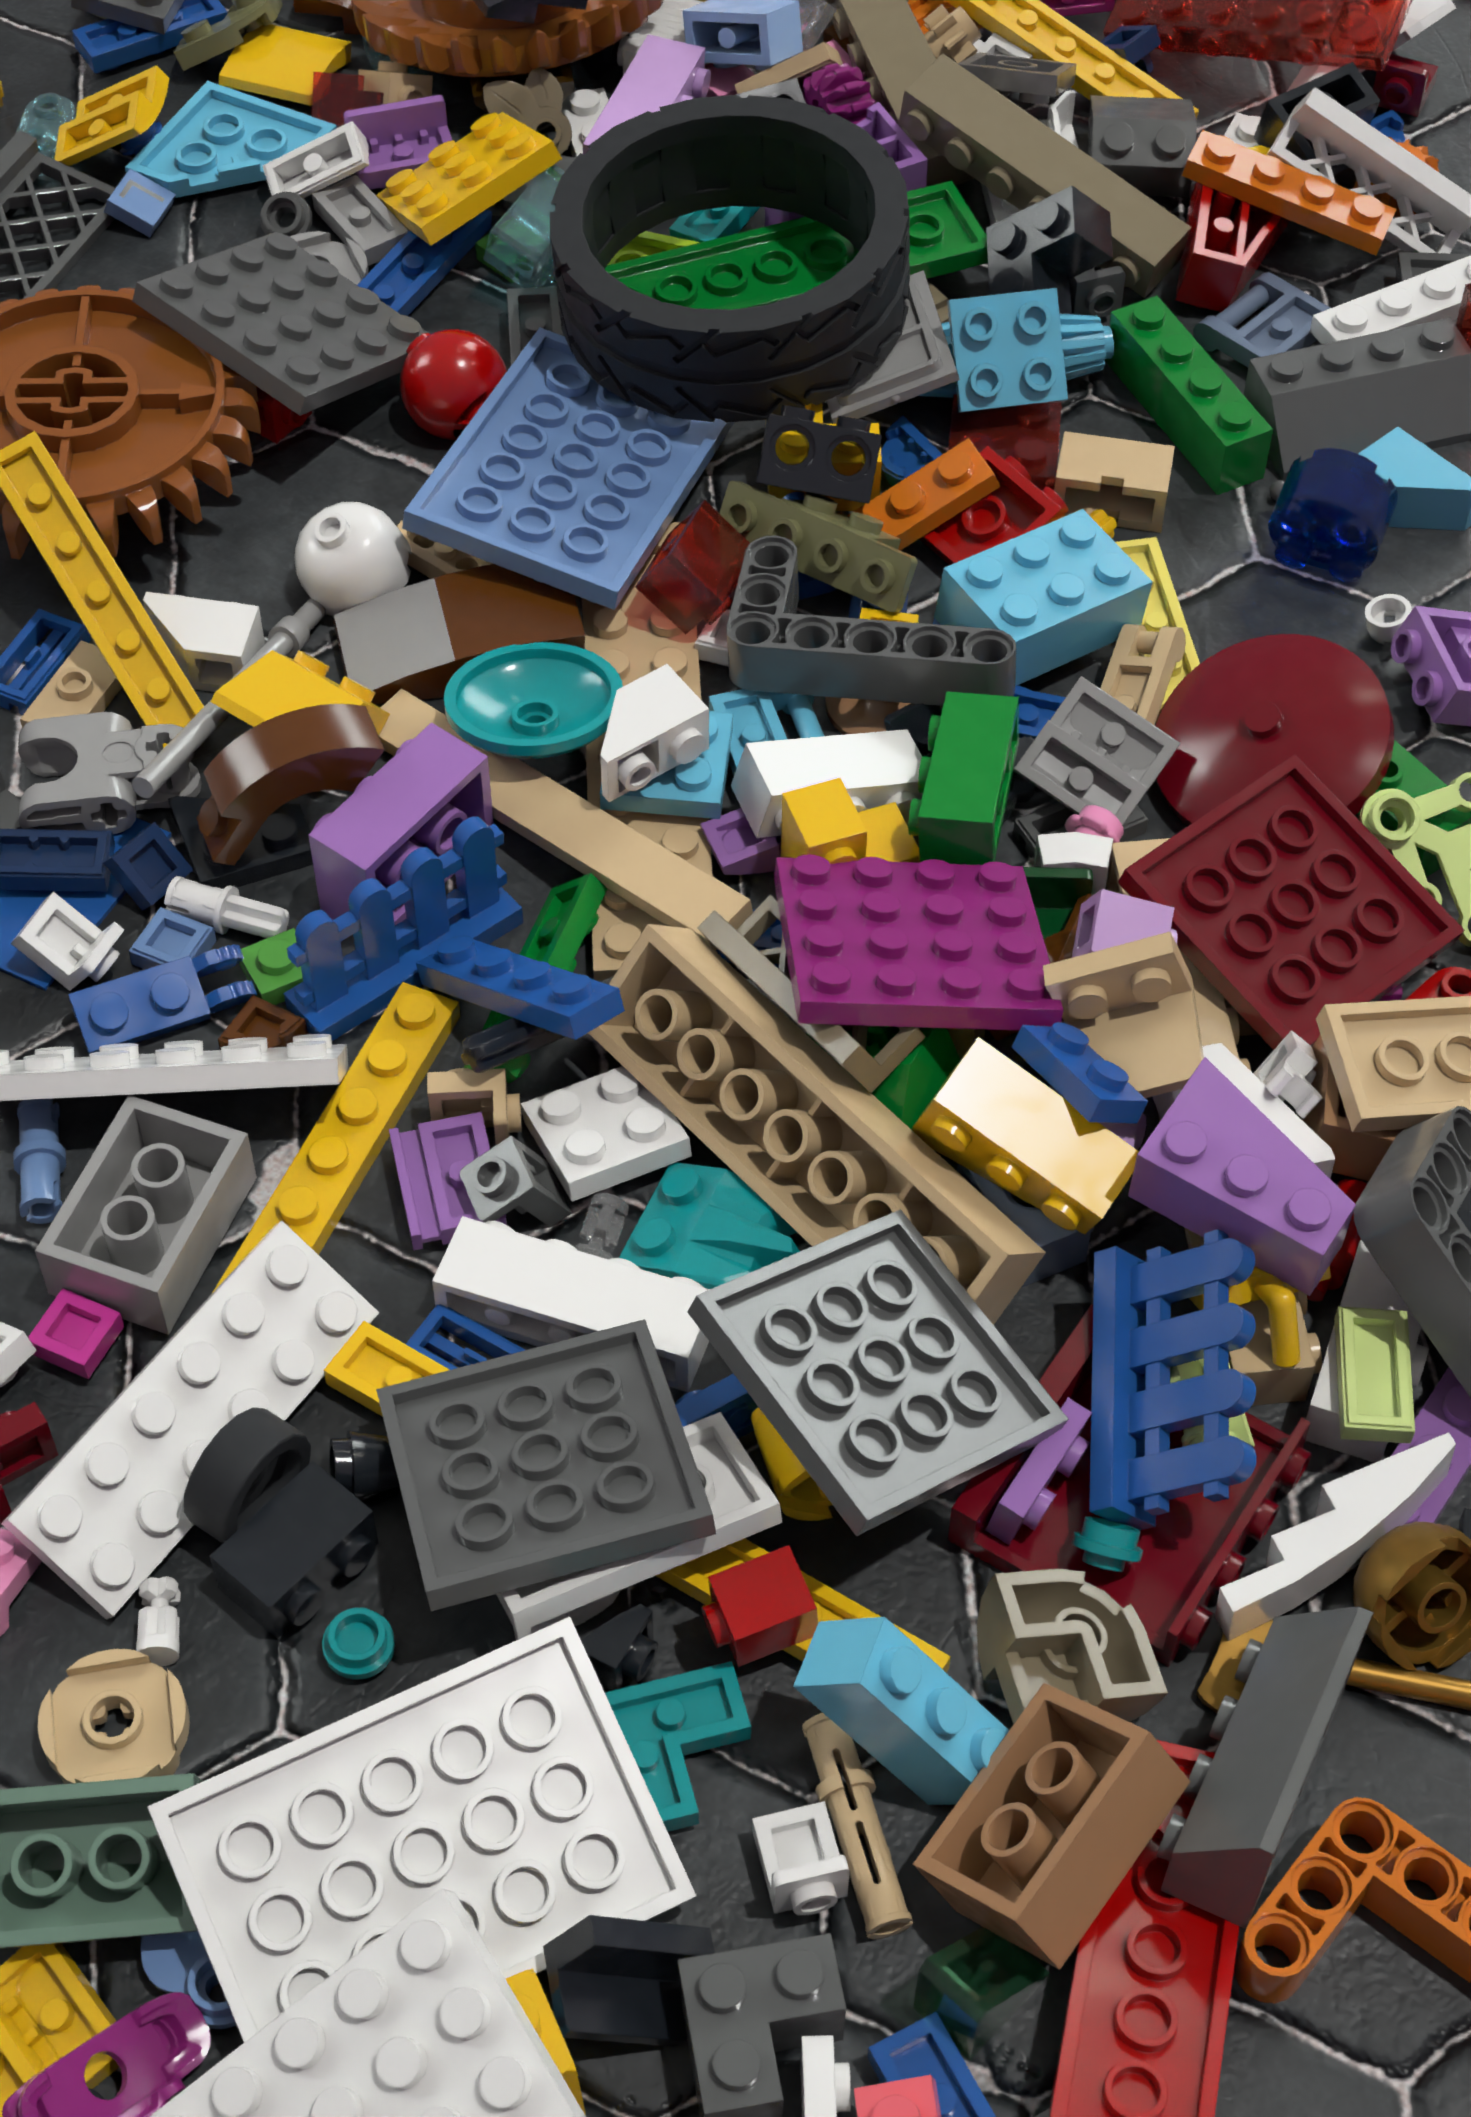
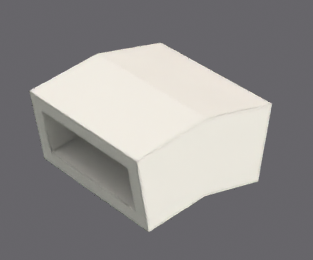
(1075, 851)

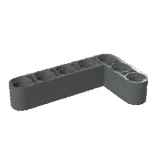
(851, 656)
(1415, 1231)

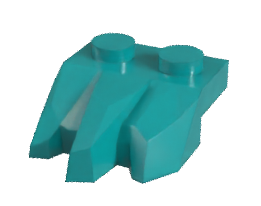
(707, 1228)

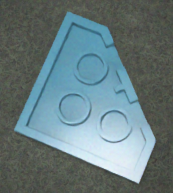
(223, 141)

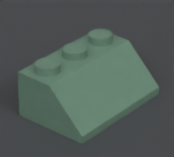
(87, 1863)

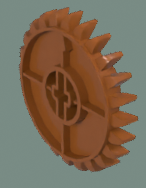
(461, 41)
(118, 408)

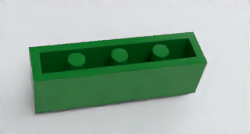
(1189, 395)

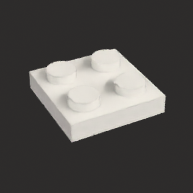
(604, 1132)

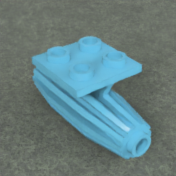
(1019, 349)

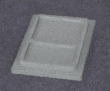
(913, 366)

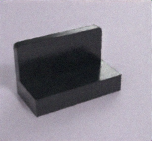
(621, 1979)

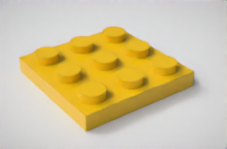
(467, 176)

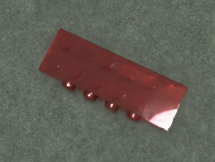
(1273, 29)

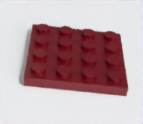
(1291, 904)

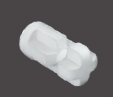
(159, 1621)

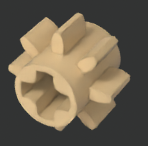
(951, 33)

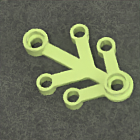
(1450, 847)

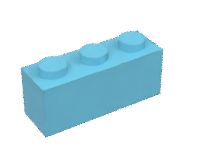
(899, 1706)

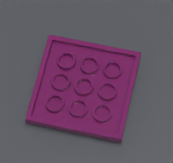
(913, 944)

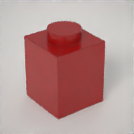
(760, 1606)

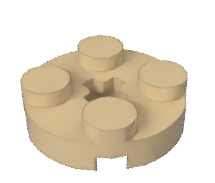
(82, 1700)

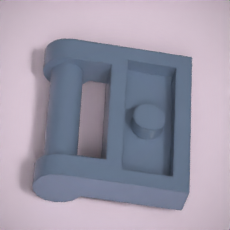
(1275, 330)

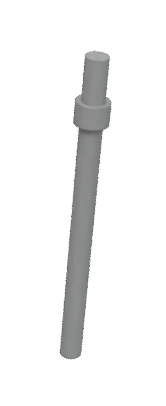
(285, 638)

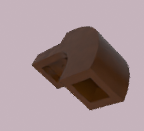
(279, 762)

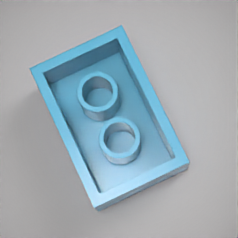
(1051, 590)

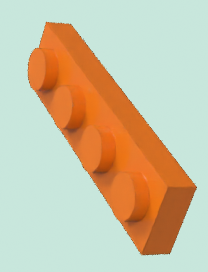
(1289, 192)

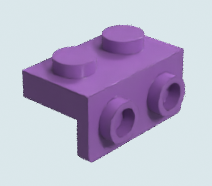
(399, 136)

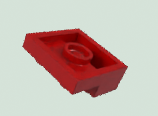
(999, 516)

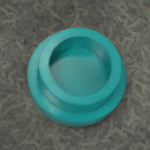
(1108, 1543)
(358, 1643)

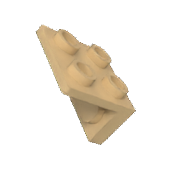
(1134, 1009)

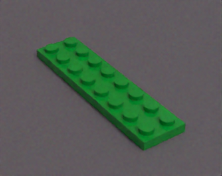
(799, 255)

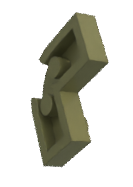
(206, 41)

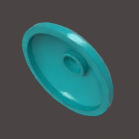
(532, 699)

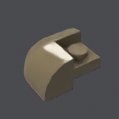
(1069, 1636)

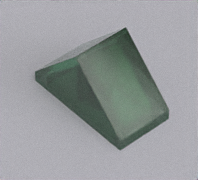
(976, 1987)

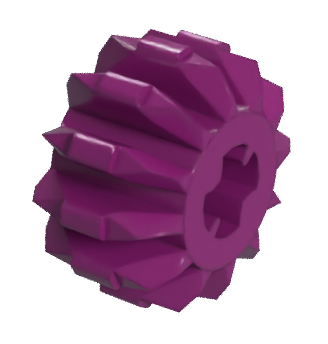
(839, 91)

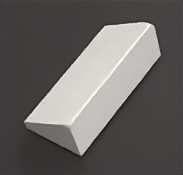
(319, 162)

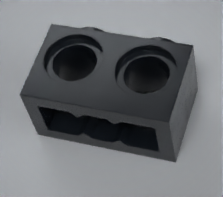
(815, 471)

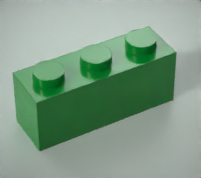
(966, 778)

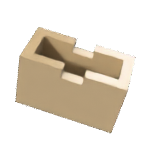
(1116, 476)

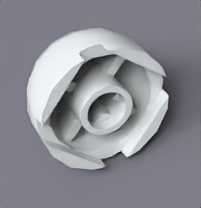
(350, 556)

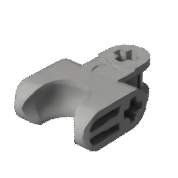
(98, 762)

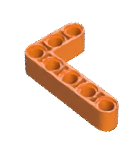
(1352, 1880)

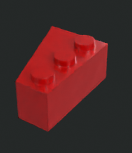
(1223, 247)

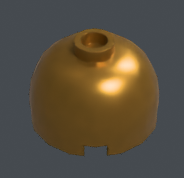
(1418, 1594)

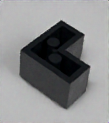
(1344, 86)
(1049, 245)

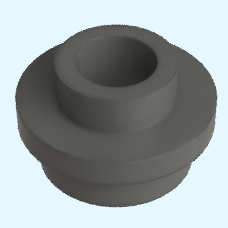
(281, 204)

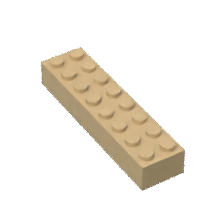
(795, 1117)

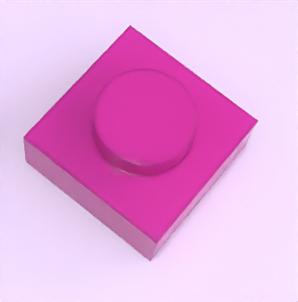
(76, 1333)

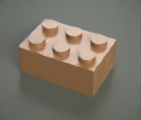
(1052, 1824)

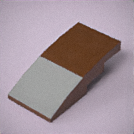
(434, 627)

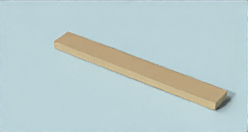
(583, 833)

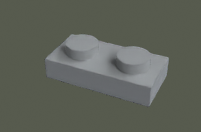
(359, 216)

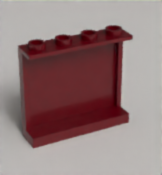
(1182, 1558)

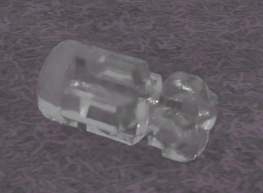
(603, 1224)

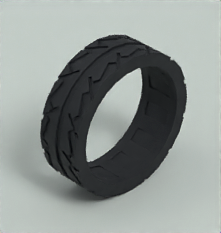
(714, 157)

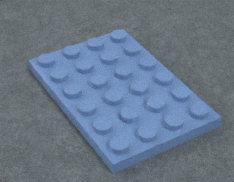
(563, 477)

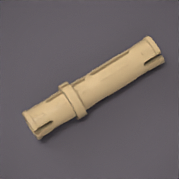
(880, 1903)

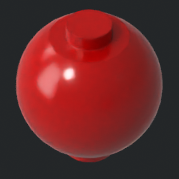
(448, 380)

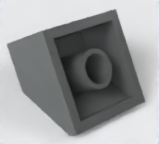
(1144, 141)

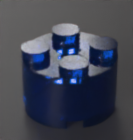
(1332, 514)

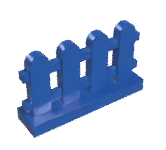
(352, 988)
(1131, 1386)

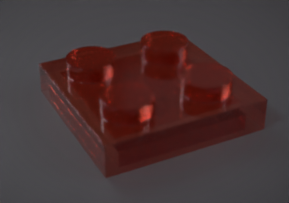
(1021, 431)

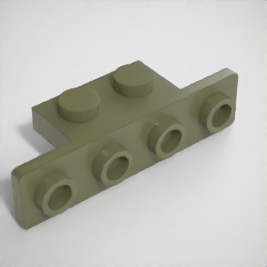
(830, 546)

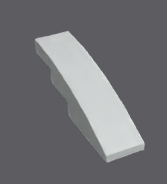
(1347, 1523)

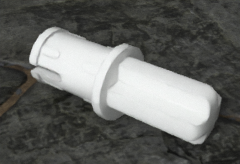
(224, 908)

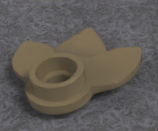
(532, 104)

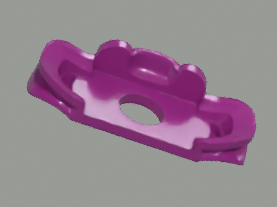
(153, 2049)

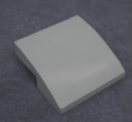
(1096, 753)

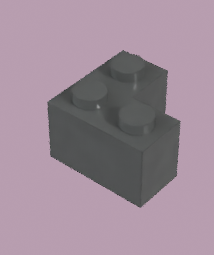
(747, 2007)

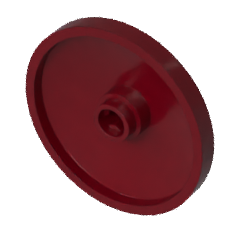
(1264, 704)

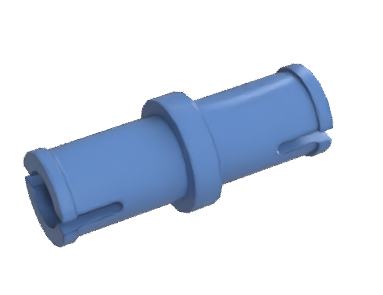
(39, 1160)

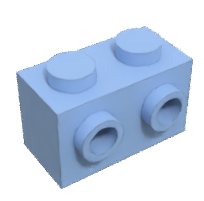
(745, 31)

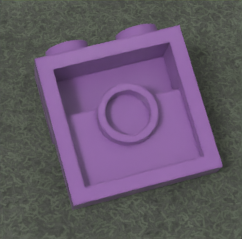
(1437, 656)

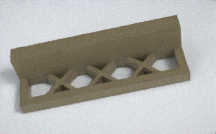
(776, 984)

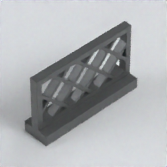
(18, 170)

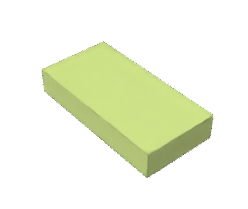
(1374, 1375)

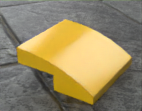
(282, 62)
(112, 116)
(45, 2015)

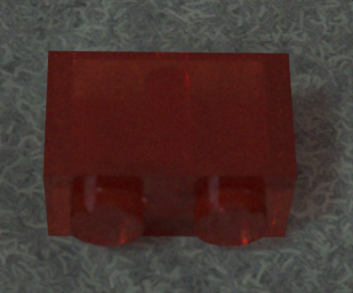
(695, 569)

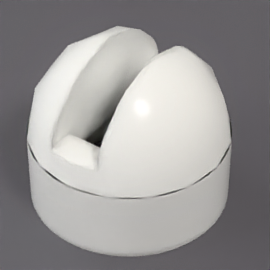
(1386, 606)

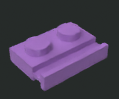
(430, 1178)

